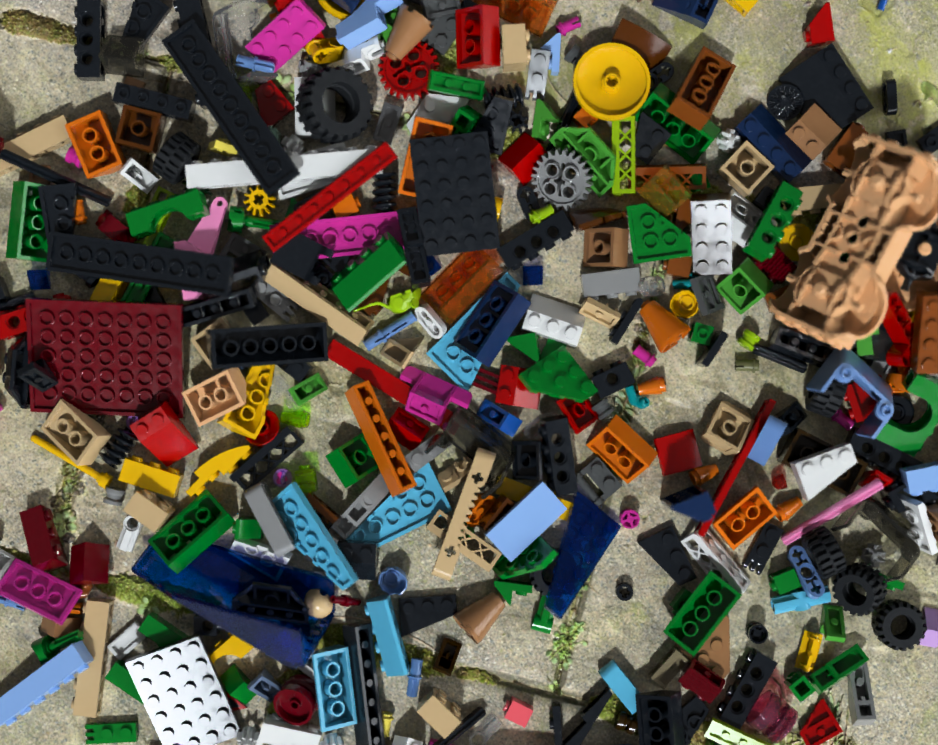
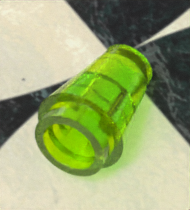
(296, 418)

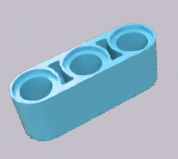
(620, 685)

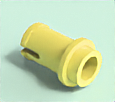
(386, 719)

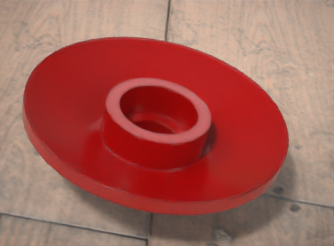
(271, 428)

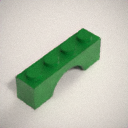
(144, 220)

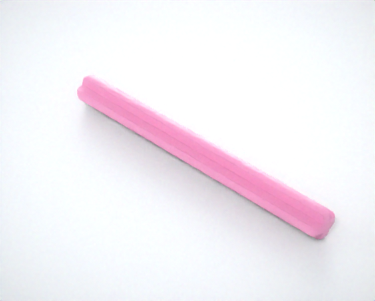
(832, 511)

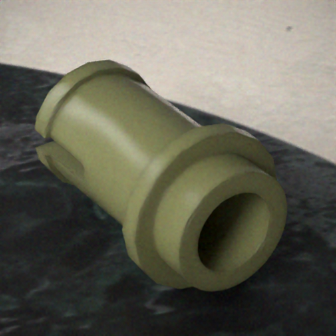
(747, 365)

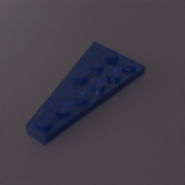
(581, 548)

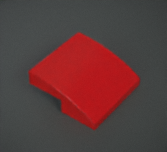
(678, 452)

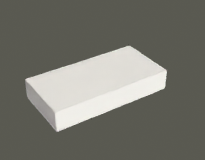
(126, 641)

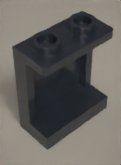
(251, 264)

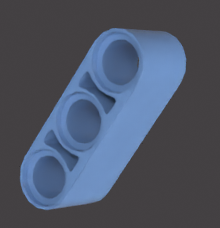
(767, 440)

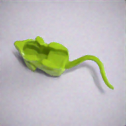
(399, 302)

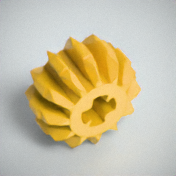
(253, 200)

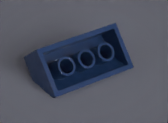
(771, 141)
(492, 323)
(691, 502)

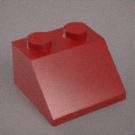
(513, 391)

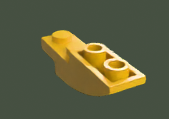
(223, 462)

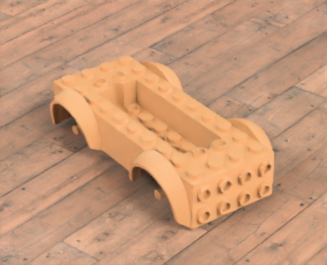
(849, 299)

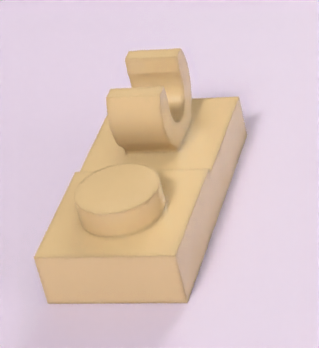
(599, 312)
(454, 474)

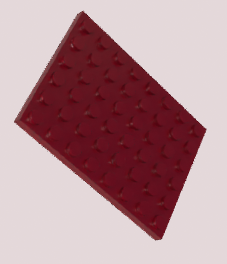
(107, 354)

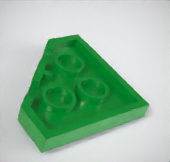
(655, 236)
(559, 377)
(533, 558)

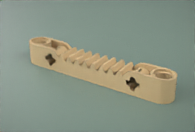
(446, 563)

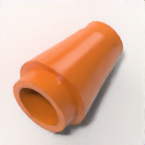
(652, 386)
(703, 474)
(788, 508)

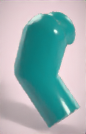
(683, 283)
(636, 400)

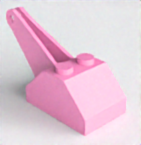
(204, 238)

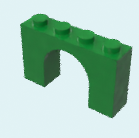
(912, 436)
(157, 630)

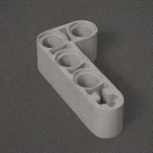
(269, 518)

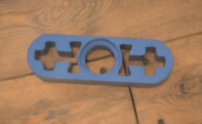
(794, 561)

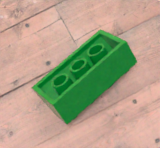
(684, 139)
(26, 224)
(368, 270)
(191, 531)
(702, 613)

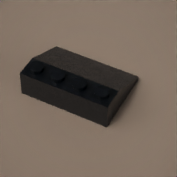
(830, 85)

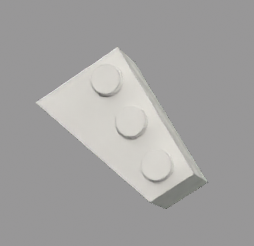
(822, 468)
(278, 732)

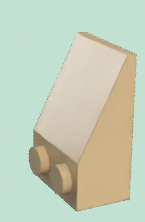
(75, 433)

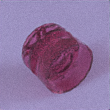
(772, 717)

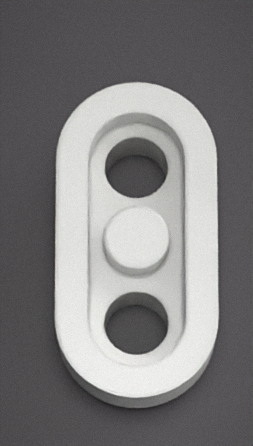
(430, 321)

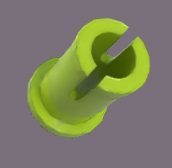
(541, 214)

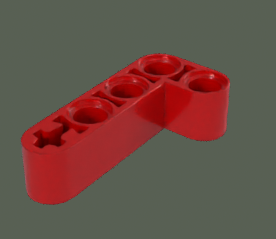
(900, 329)

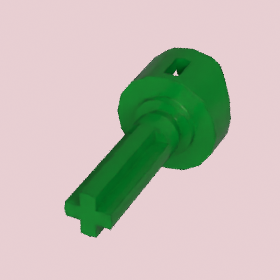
(238, 220)
(49, 647)

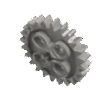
(545, 175)

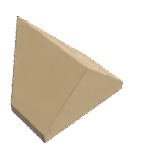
(401, 350)

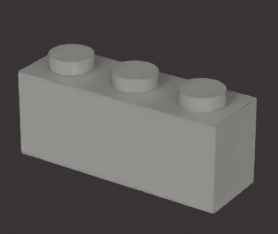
(610, 283)

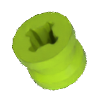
(748, 339)

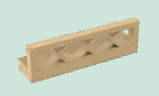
(464, 549)

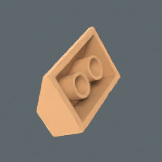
(216, 396)

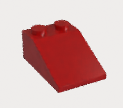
(163, 434)

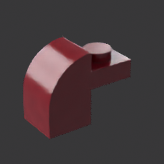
(114, 228)

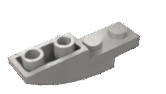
(361, 507)

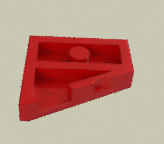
(272, 103)
(819, 725)

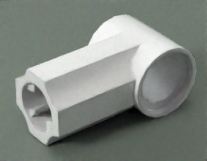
(128, 535)

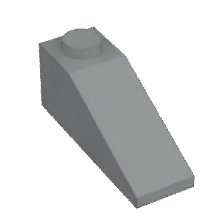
(860, 697)

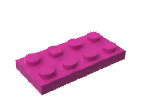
(286, 34)
(39, 591)

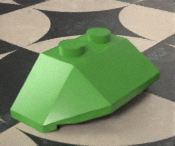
(592, 149)

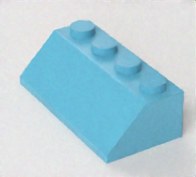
(388, 636)
(334, 687)

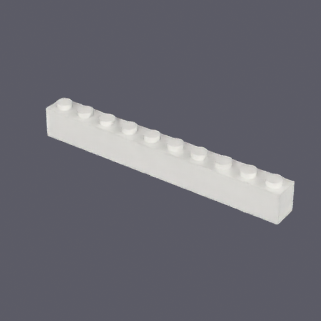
(311, 166)

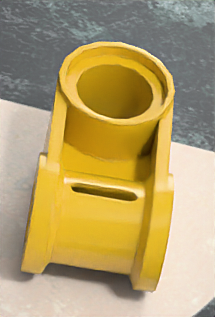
(324, 50)

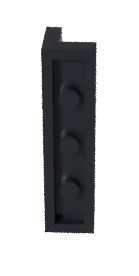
(264, 451)

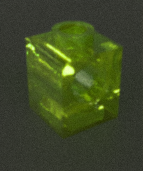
(306, 478)

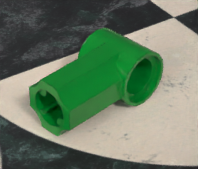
(543, 619)

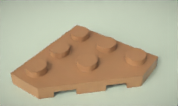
(715, 651)

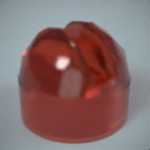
(779, 481)

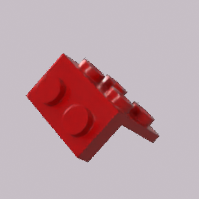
(860, 402)

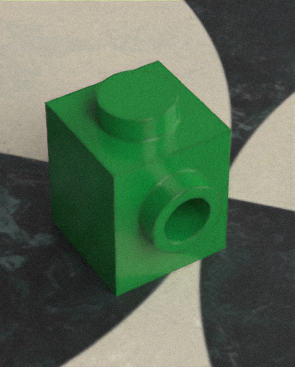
(799, 685)

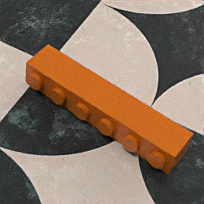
(380, 438)

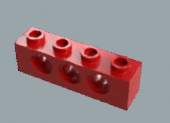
(7, 328)

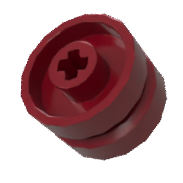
(296, 700)

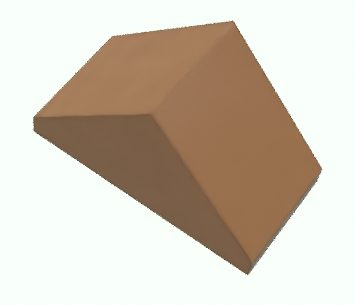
(55, 630)

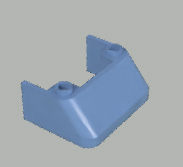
(848, 366)

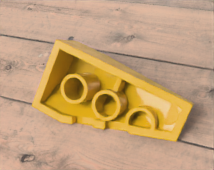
(251, 417)

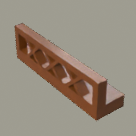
(680, 169)

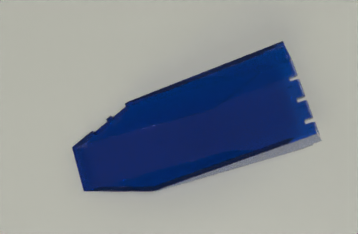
(222, 573)

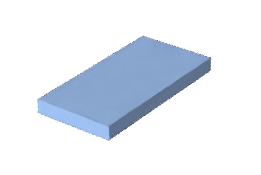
(525, 521)

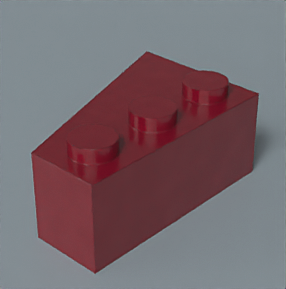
(42, 539)

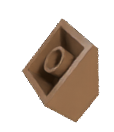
(813, 131)
(606, 247)

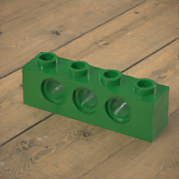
(791, 199)

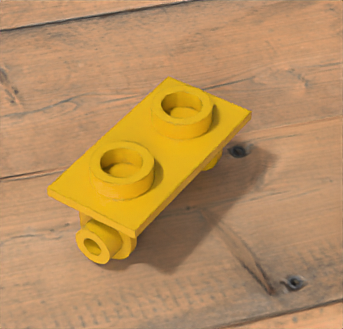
(808, 651)

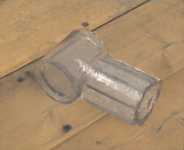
(486, 729)

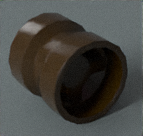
(626, 722)

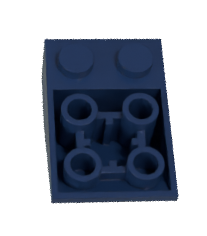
(692, 11)

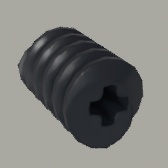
(515, 93)
(384, 192)
(119, 447)

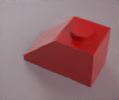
(820, 29)

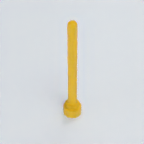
(102, 479)

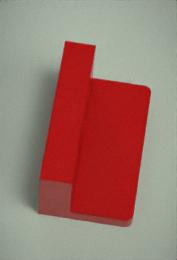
(407, 429)

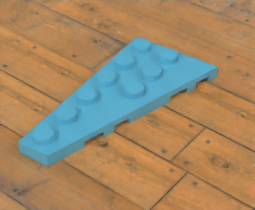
(454, 361)
(405, 511)
(312, 536)

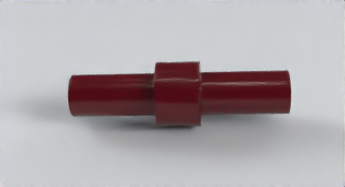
(345, 600)

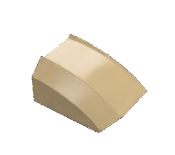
(727, 429)

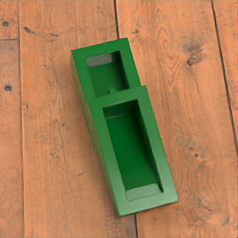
(838, 669)

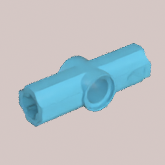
(798, 600)

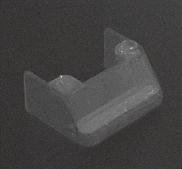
(232, 32)

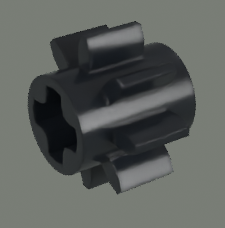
(519, 127)

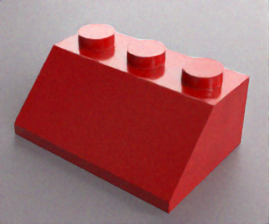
(478, 37)

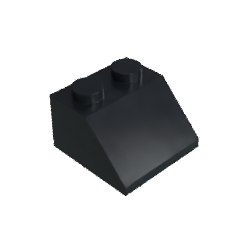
(360, 556)

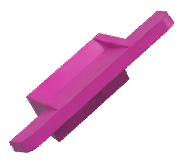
(432, 395)

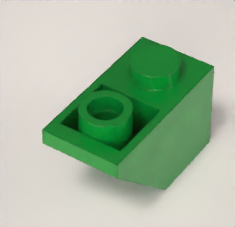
(247, 528)

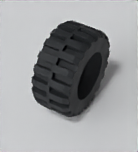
(354, 95)

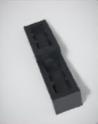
(413, 247)
(589, 714)

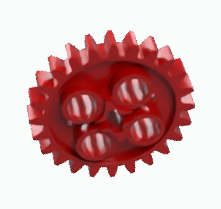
(415, 85)

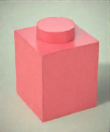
(517, 711)

